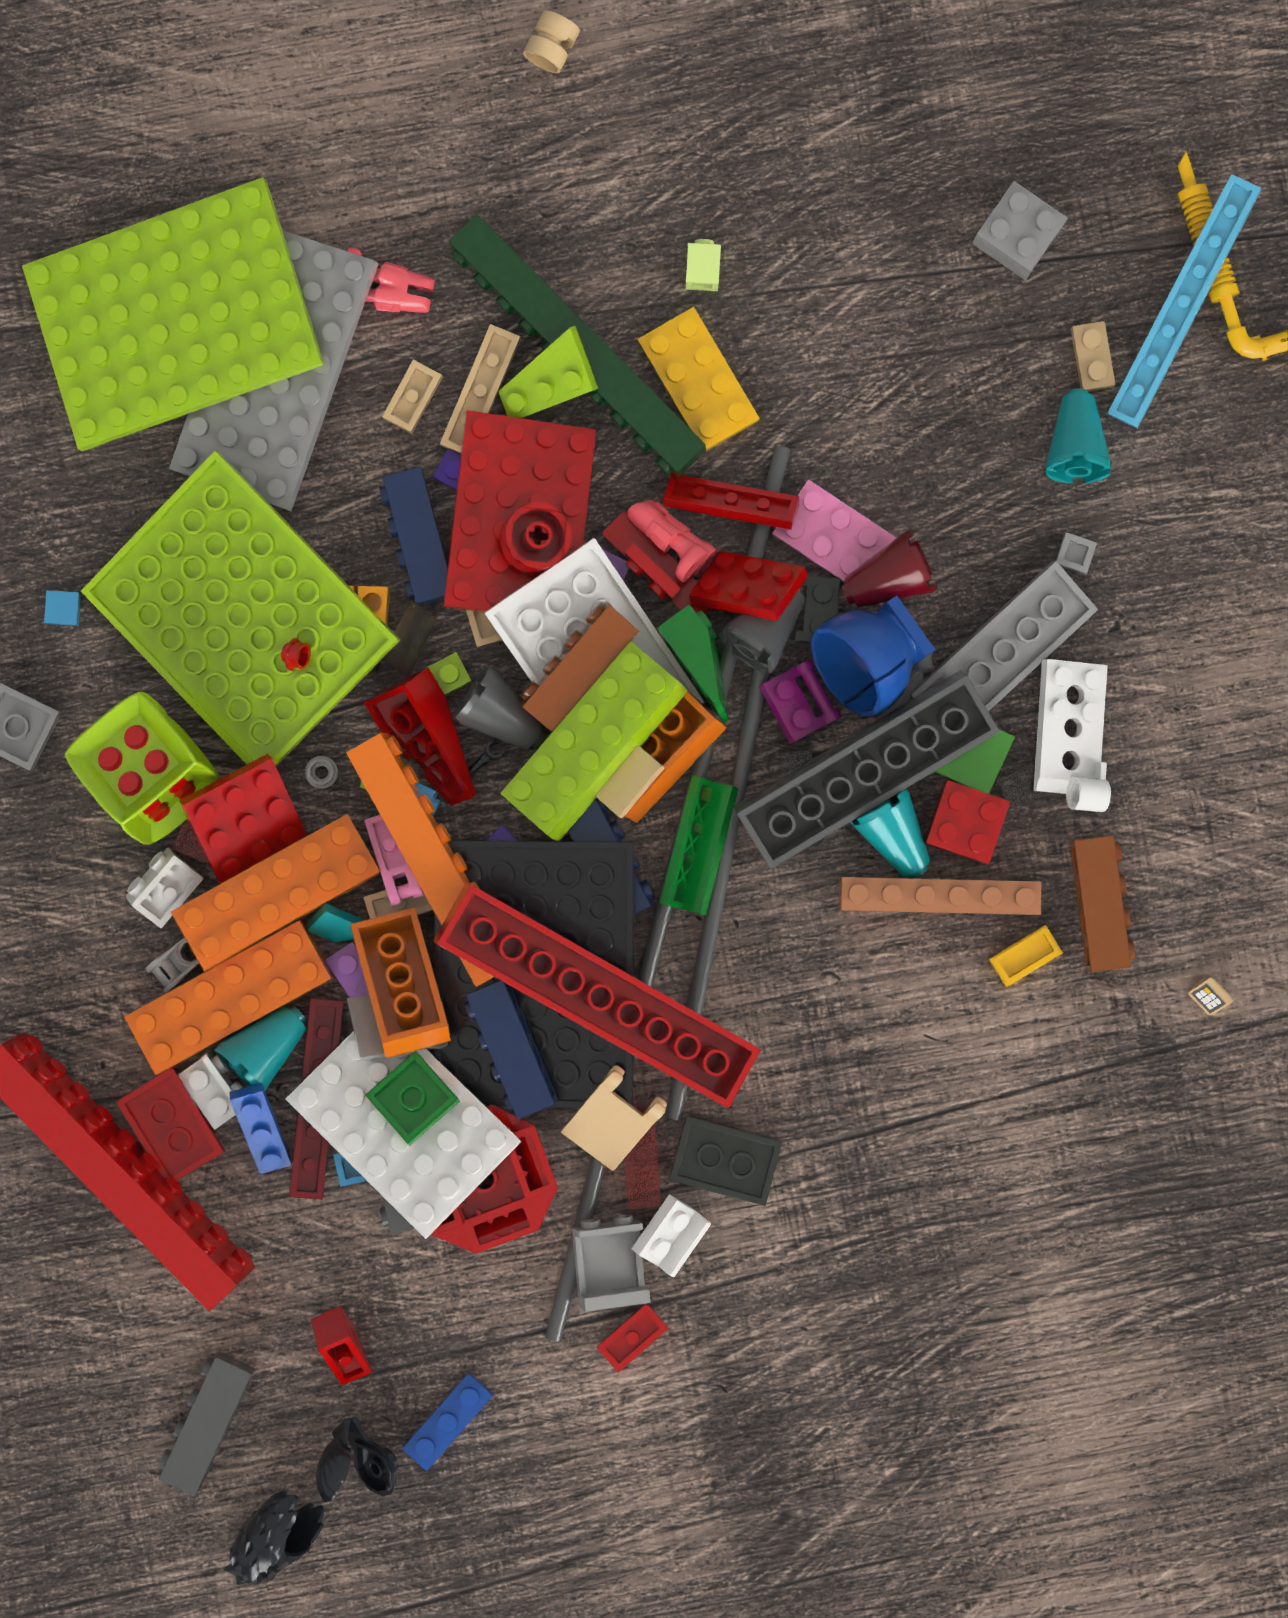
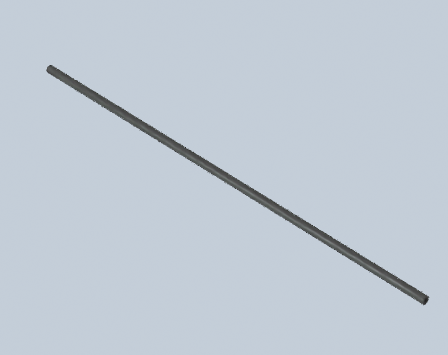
(658, 929)

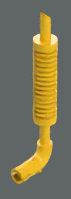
(1223, 289)

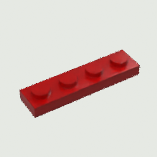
(731, 501)

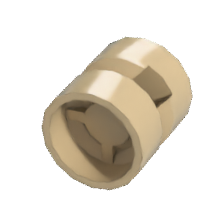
(550, 44)

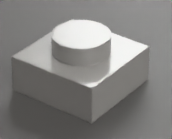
(1075, 553)

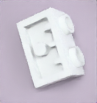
(163, 887)
(210, 1088)
(671, 1235)

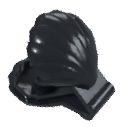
(373, 1463)

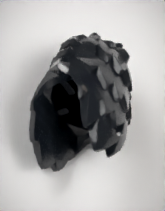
(274, 1538)

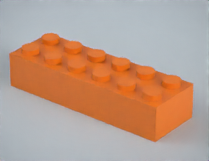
(275, 893)
(229, 997)

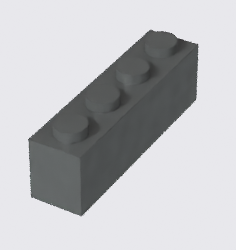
(206, 1424)

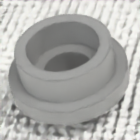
(314, 764)

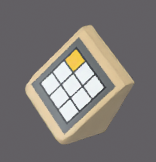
(1210, 995)

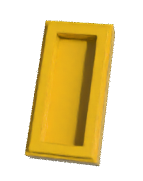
(1025, 955)

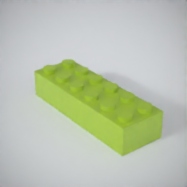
(593, 741)

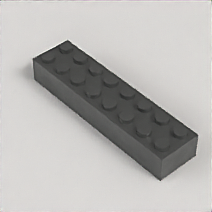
(866, 769)

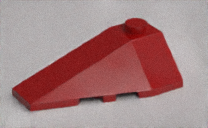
(422, 724)

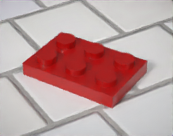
(748, 585)
(170, 1125)

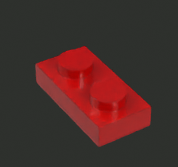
(632, 1337)

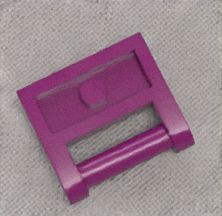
(792, 707)

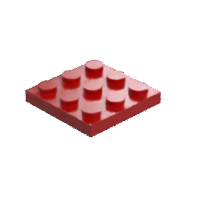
(243, 818)

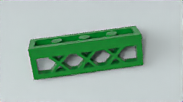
(701, 846)

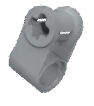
(173, 966)

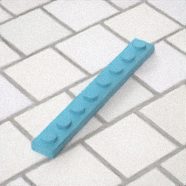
(1184, 301)

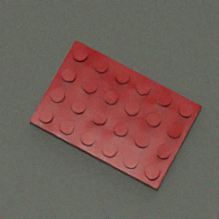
(500, 470)

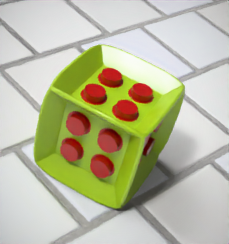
(140, 767)

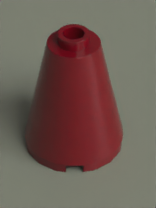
(893, 571)

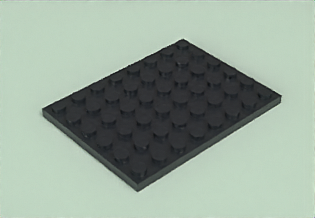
(583, 896)

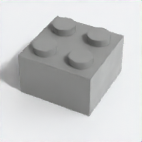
(1019, 230)

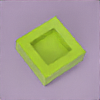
(450, 673)

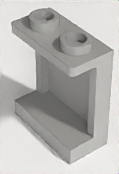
(606, 1266)

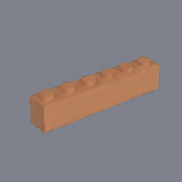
(940, 896)

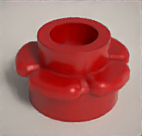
(295, 654)

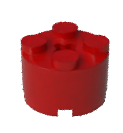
(549, 525)

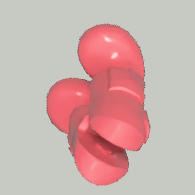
(393, 286)
(669, 533)

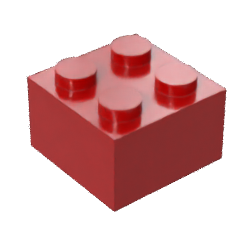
(966, 822)

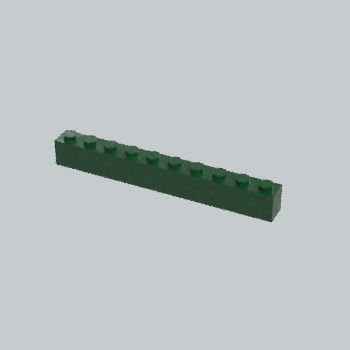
(548, 317)

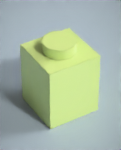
(703, 265)

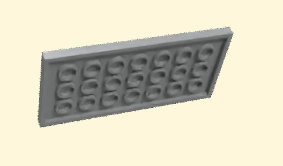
(275, 427)

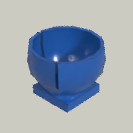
(869, 650)

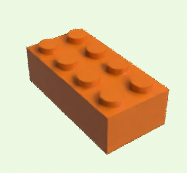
(400, 982)

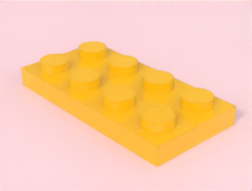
(698, 378)

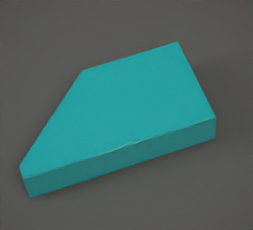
(332, 924)

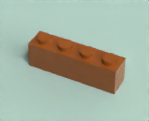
(578, 667)
(1101, 904)

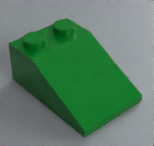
(693, 646)

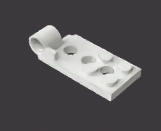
(1086, 781)

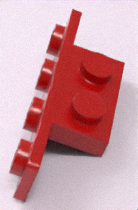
(648, 559)

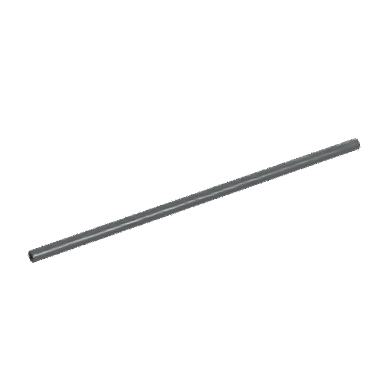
(712, 919)

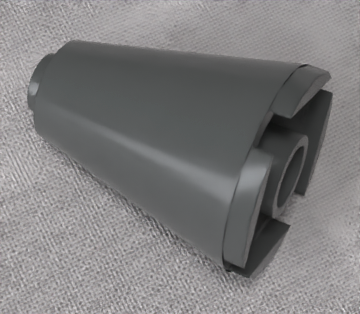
(760, 640)
(497, 712)

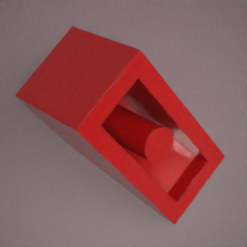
(340, 1345)

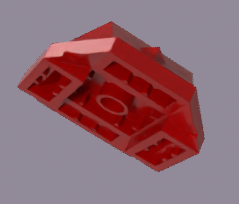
(514, 1201)

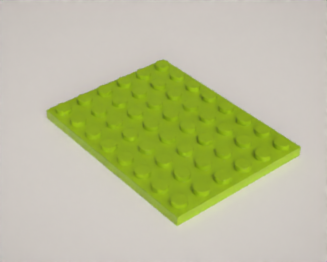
(172, 314)
(217, 595)

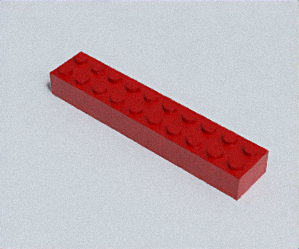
(596, 995)
(120, 1172)

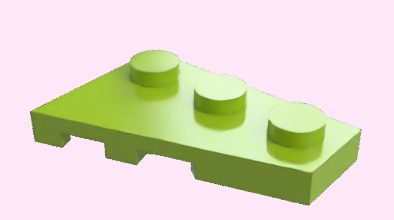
(551, 378)

